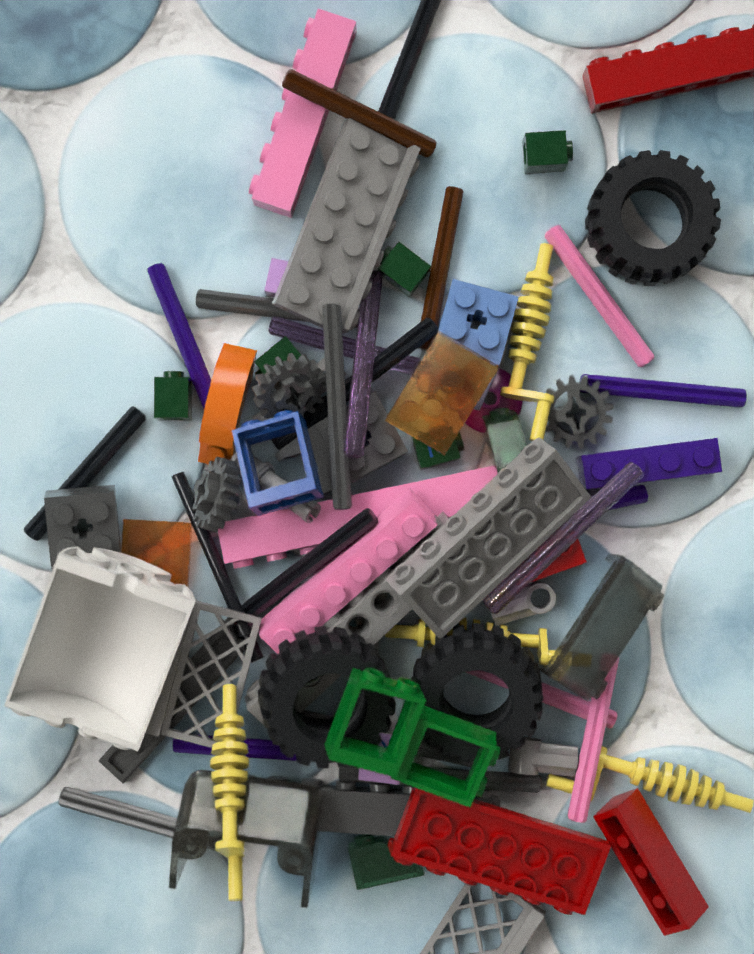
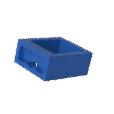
(287, 494)

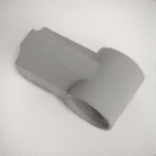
(522, 607)
(543, 758)

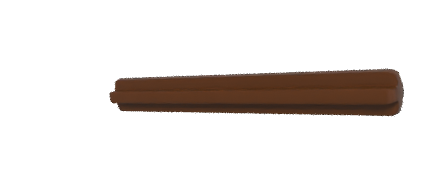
(357, 111)
(442, 257)

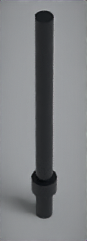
(241, 628)

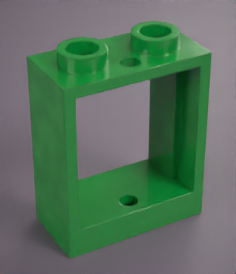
(368, 755)
(438, 782)

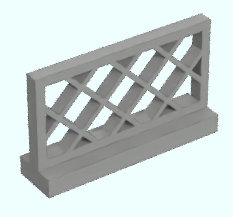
(165, 707)
(512, 943)

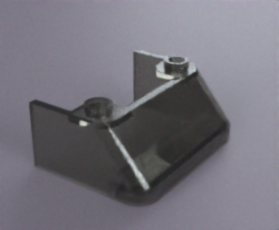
(604, 628)
(273, 815)

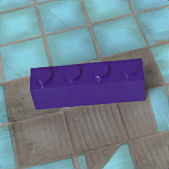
(656, 462)

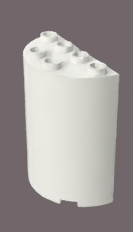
(101, 645)

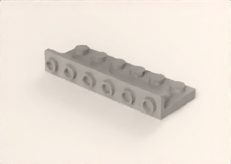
(347, 225)
(489, 537)

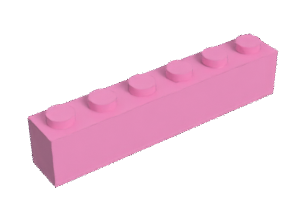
(301, 120)
(349, 571)

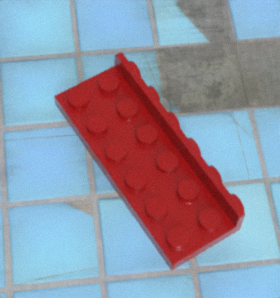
(500, 850)

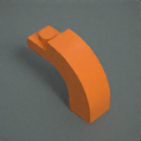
(225, 402)

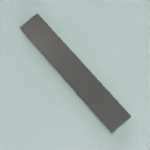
(125, 762)

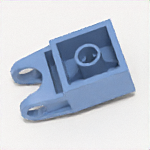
(489, 307)

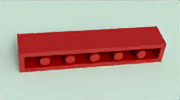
(669, 69)

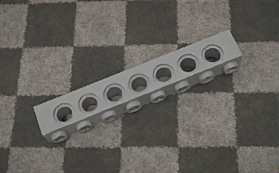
(377, 622)

